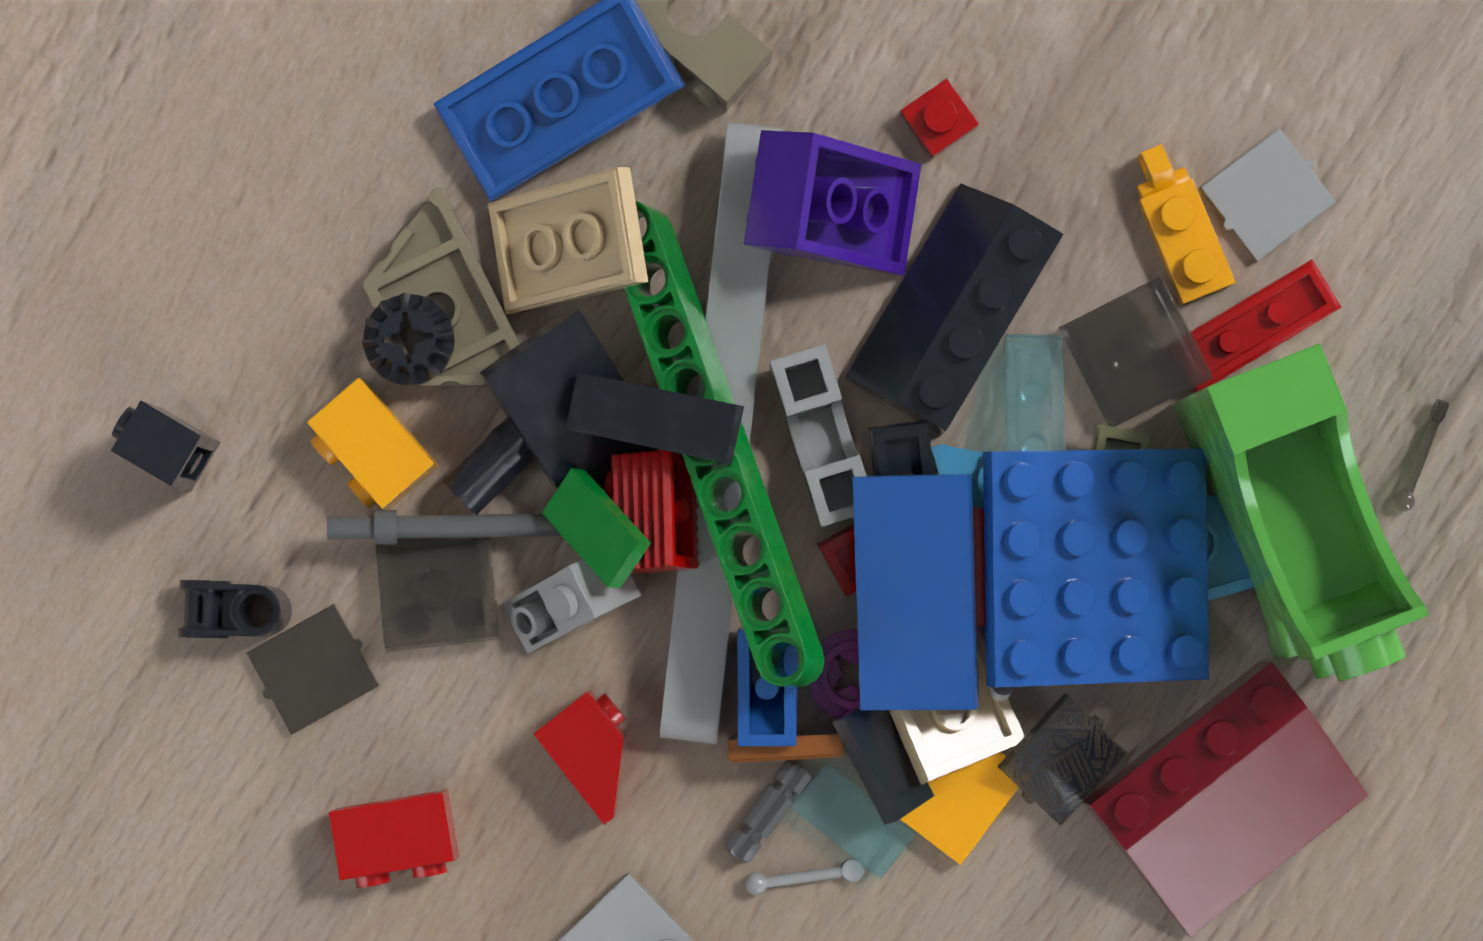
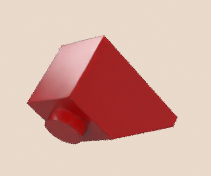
(589, 749)

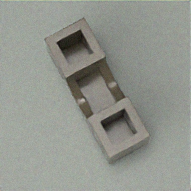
(716, 63)

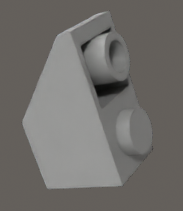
(564, 604)

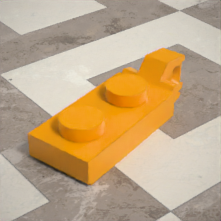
(1181, 228)

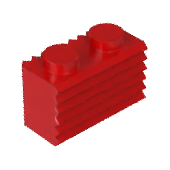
(661, 503)

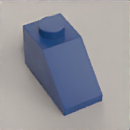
(765, 710)

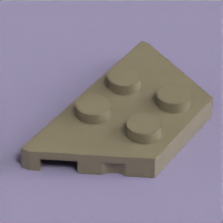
(439, 263)

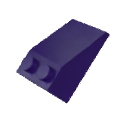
(832, 201)

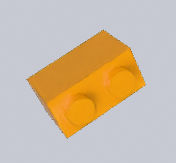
(371, 445)

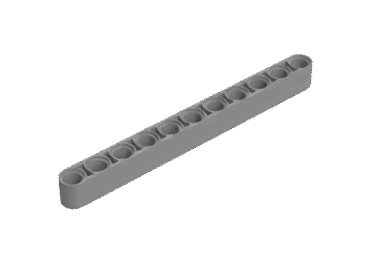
(736, 327)

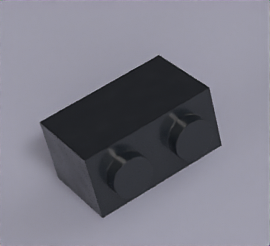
(163, 445)

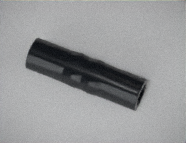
(490, 467)

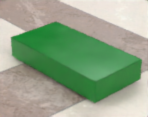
(596, 528)

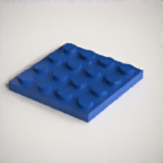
(1095, 566)

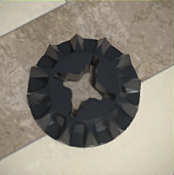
(428, 357)

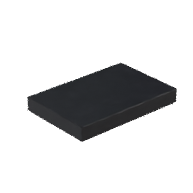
(536, 394)

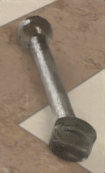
(1404, 499)

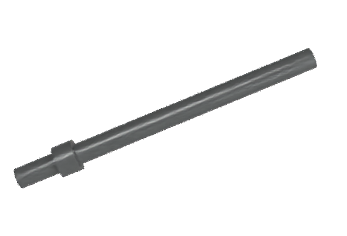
(387, 527)

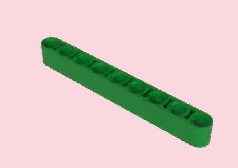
(710, 478)

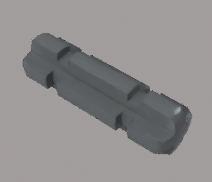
(767, 811)

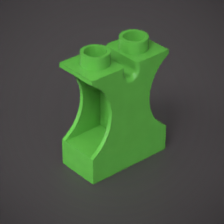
(1302, 514)

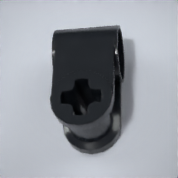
(222, 609)

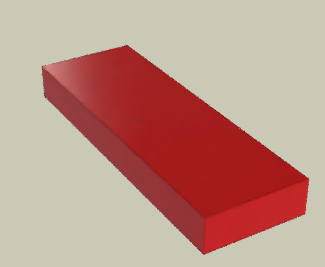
(1264, 321)

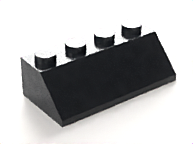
(953, 306)

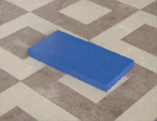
(558, 95)
(916, 592)

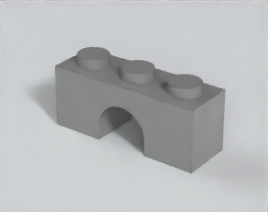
(819, 432)

